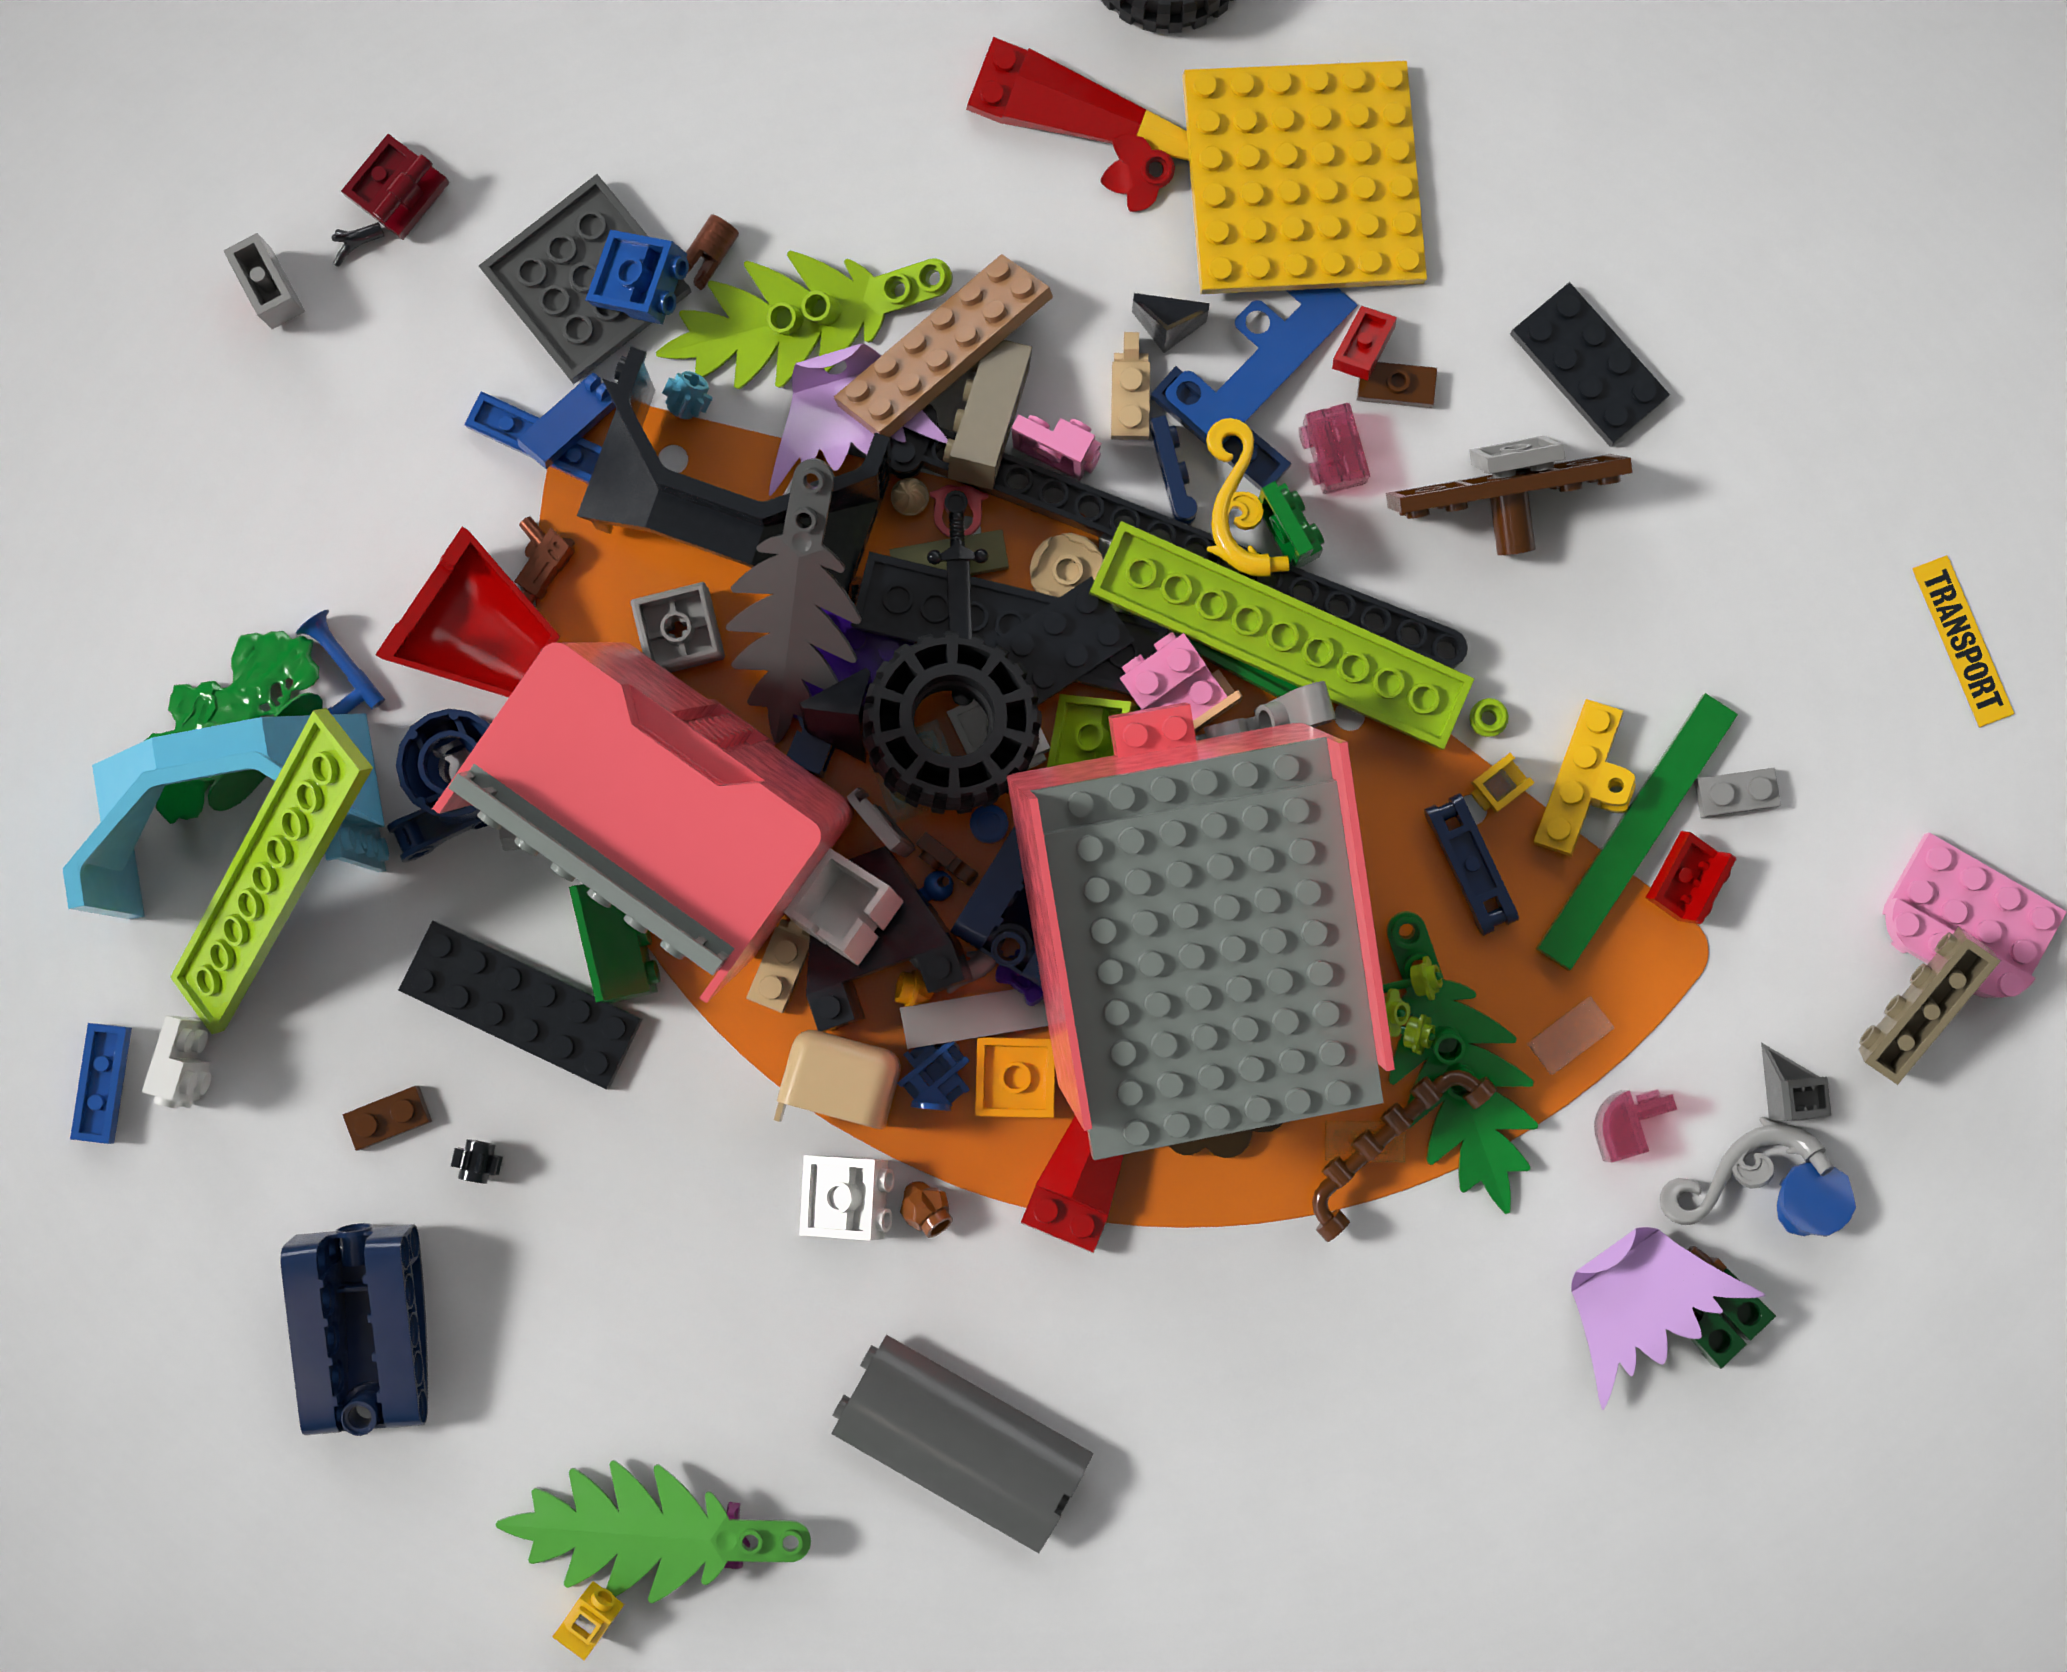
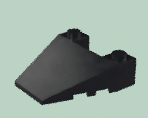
(911, 934)

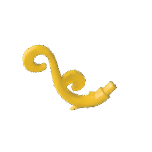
(1226, 547)

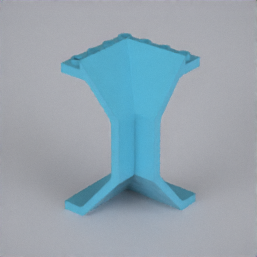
(128, 785)

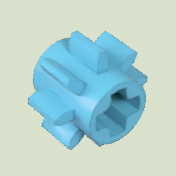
(687, 395)

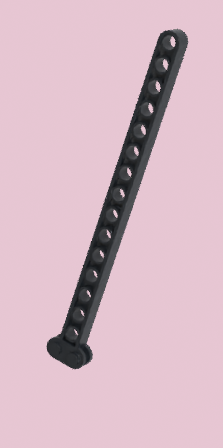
(921, 452)

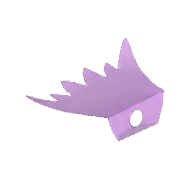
(819, 423)
(1638, 1293)

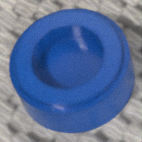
(989, 824)

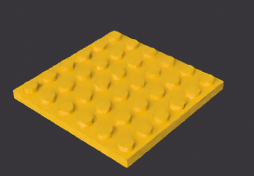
(1303, 177)

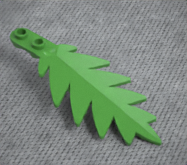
(644, 1534)

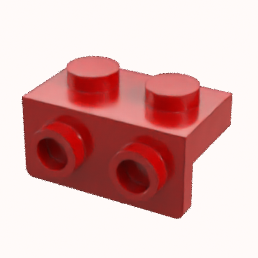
(1690, 879)

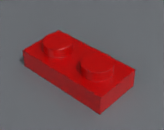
(1364, 343)

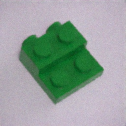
(1289, 526)

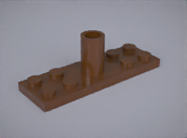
(1510, 496)

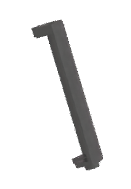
(961, 1443)

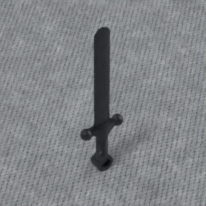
(958, 573)

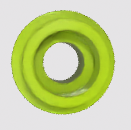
(1494, 707)

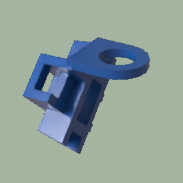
(939, 1075)

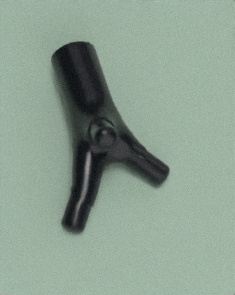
(355, 238)

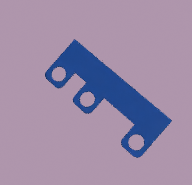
(1277, 357)

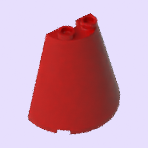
(470, 623)

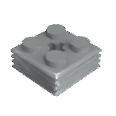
(694, 609)

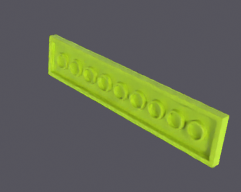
(1281, 635)
(271, 869)

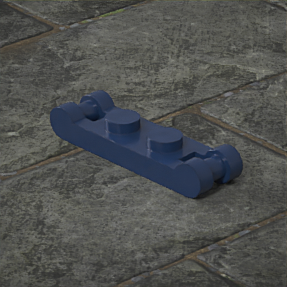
(1471, 864)

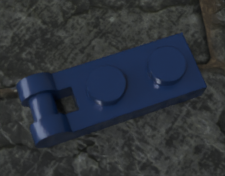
(1173, 473)

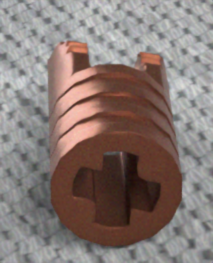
(712, 245)

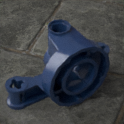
(425, 776)

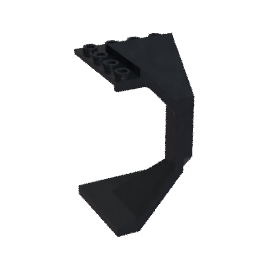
(641, 494)

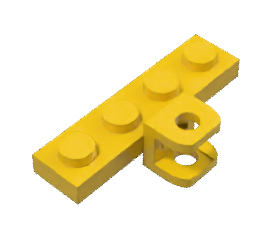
(1585, 780)

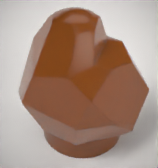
(926, 1208)

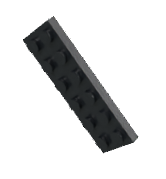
(520, 1005)

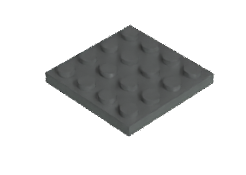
(550, 271)

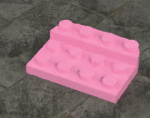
(1953, 890)

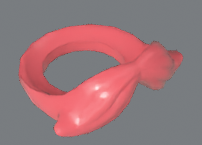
(975, 499)

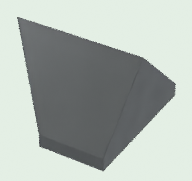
(1792, 1089)

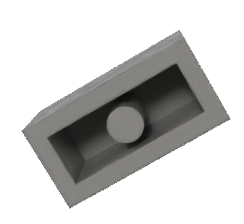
(264, 281)

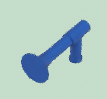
(364, 688)

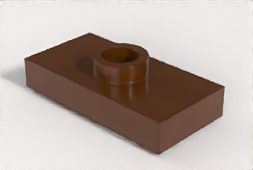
(1399, 385)

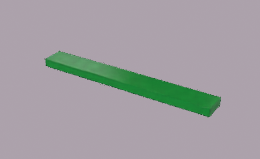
(1636, 832)

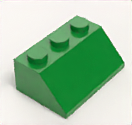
(613, 951)

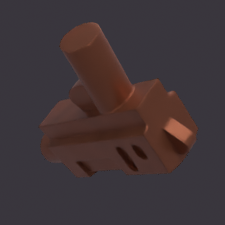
(546, 557)

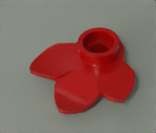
(1131, 172)

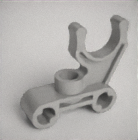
(1302, 705)

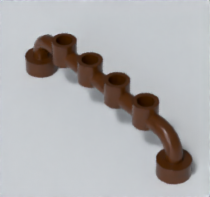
(1396, 1122)

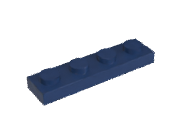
(1266, 462)

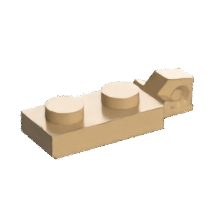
(1130, 392)
(780, 966)

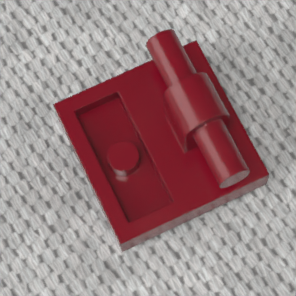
(395, 186)

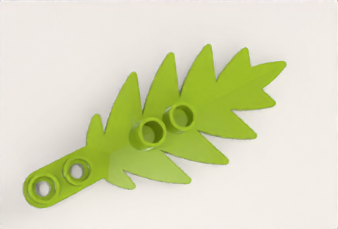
(798, 317)

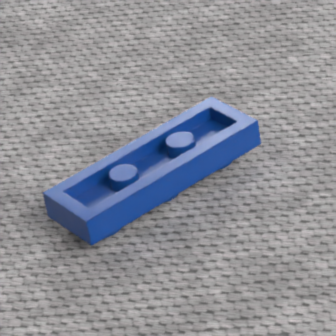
(100, 1083)

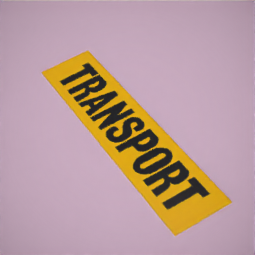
(1963, 641)

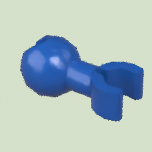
(934, 888)

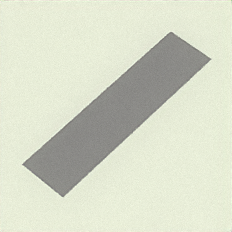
(970, 1018)

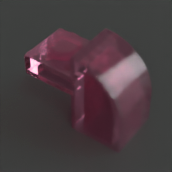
(1619, 1125)

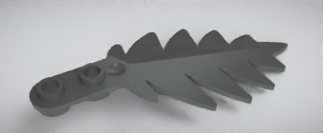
(794, 610)

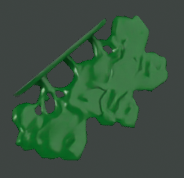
(256, 666)

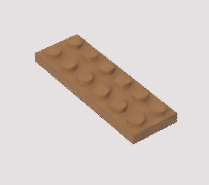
(943, 347)

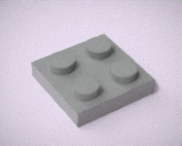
(1505, 458)

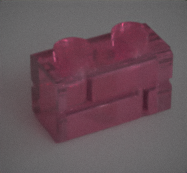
(1334, 449)

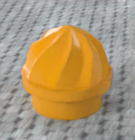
(911, 989)

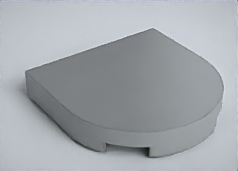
(881, 823)

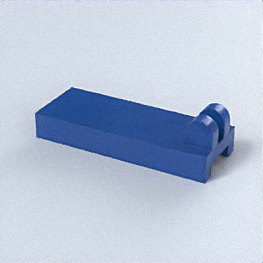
(567, 421)

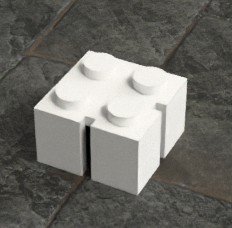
(843, 906)

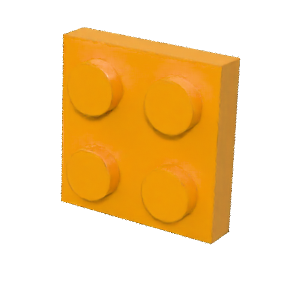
(1015, 1077)

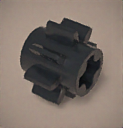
(476, 1161)

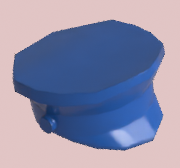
(1815, 1202)

